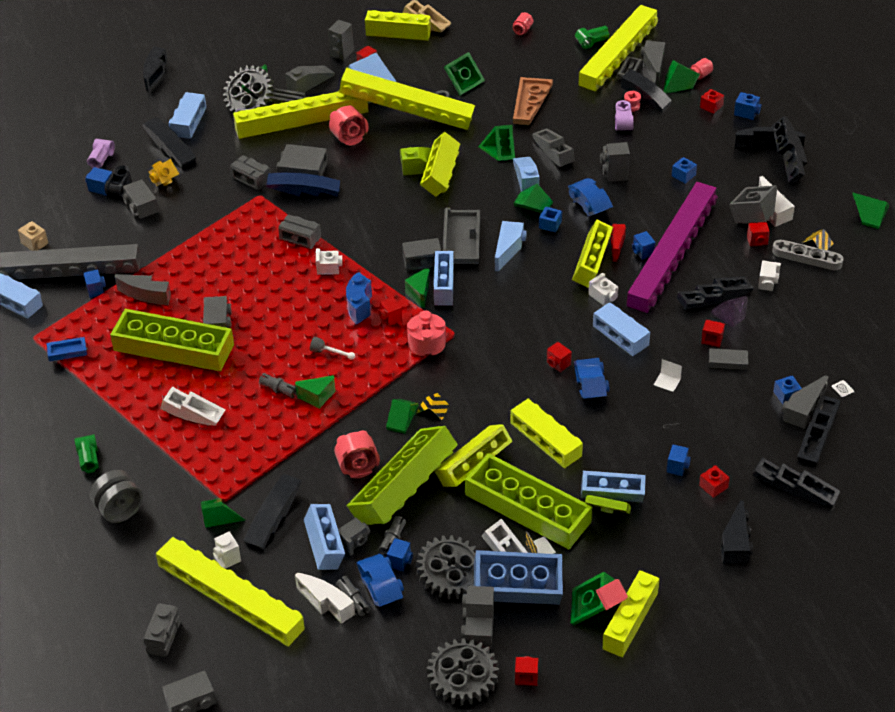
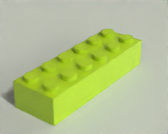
(172, 339)
(402, 475)
(528, 501)

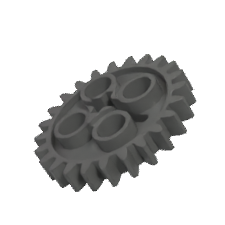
(259, 79)
(449, 566)
(462, 671)

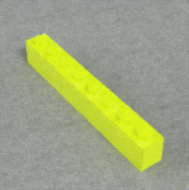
(618, 48)
(406, 98)
(293, 113)
(231, 591)

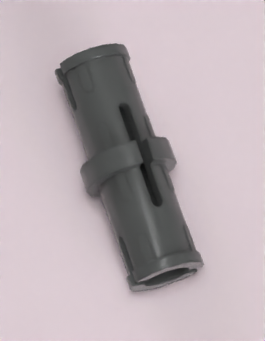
(278, 385)
(391, 533)
(354, 594)

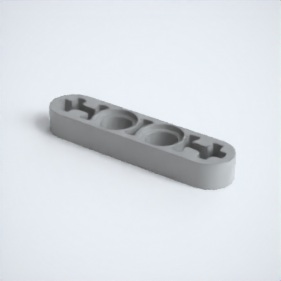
(808, 252)

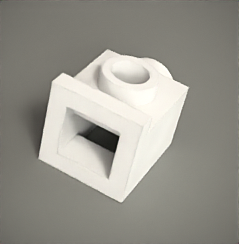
(328, 262)
(769, 275)
(603, 289)
(226, 550)

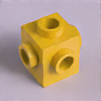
(163, 173)

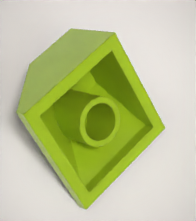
(414, 159)

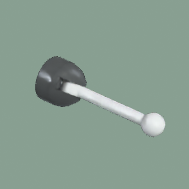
(318, 345)

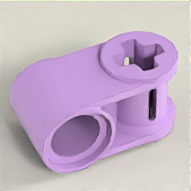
(623, 116)

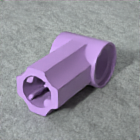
(100, 152)

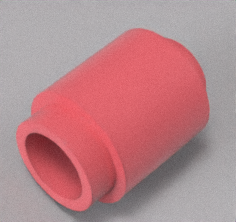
(522, 23)
(702, 67)

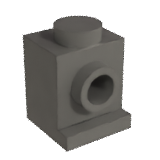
(353, 535)

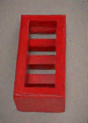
(617, 239)

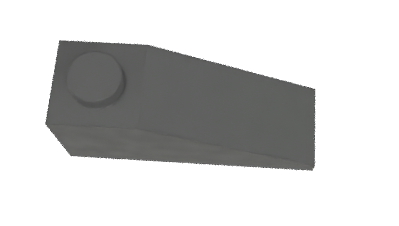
(653, 58)
(306, 77)
(804, 402)

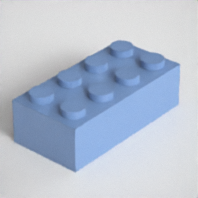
(520, 576)

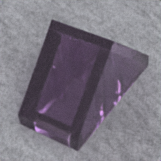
(731, 311)

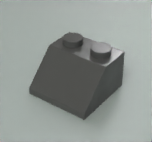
(754, 204)

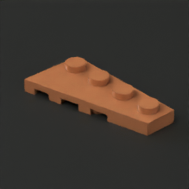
(530, 98)

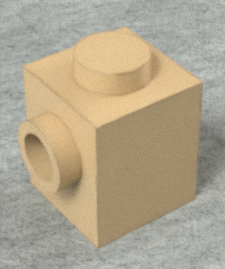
(33, 236)

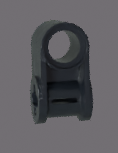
(118, 179)

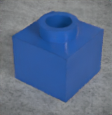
(684, 170)
(550, 219)
(643, 245)
(94, 283)
(785, 388)
(678, 460)
(400, 554)

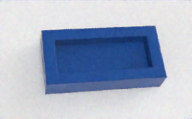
(66, 349)

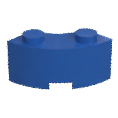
(589, 196)
(358, 297)
(590, 375)
(380, 579)

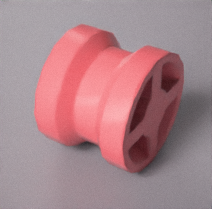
(634, 99)

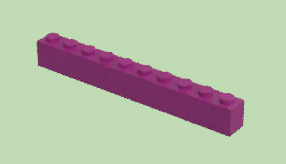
(671, 247)

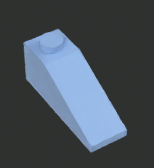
(526, 172)
(509, 242)

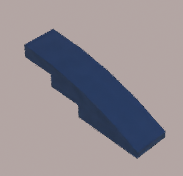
(300, 182)

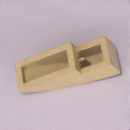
(438, 22)

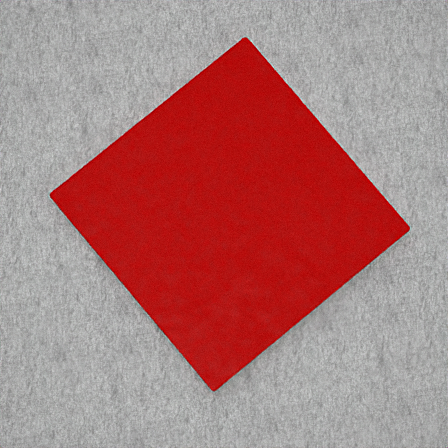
(273, 319)

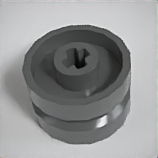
(116, 496)

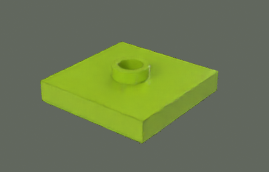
(608, 505)

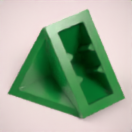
(679, 78)
(499, 143)
(533, 199)
(871, 210)
(218, 513)

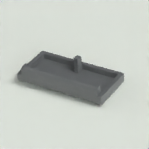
(462, 235)

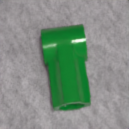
(589, 37)
(86, 450)

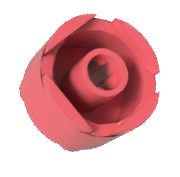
(348, 125)
(426, 334)
(356, 454)

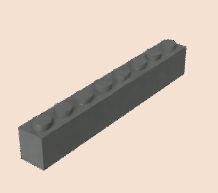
(70, 261)

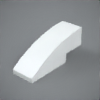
(191, 407)
(325, 597)

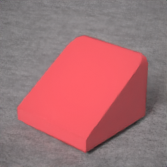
(612, 594)

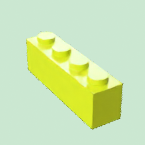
(398, 25)
(440, 164)
(592, 253)
(546, 433)
(462, 463)
(630, 614)

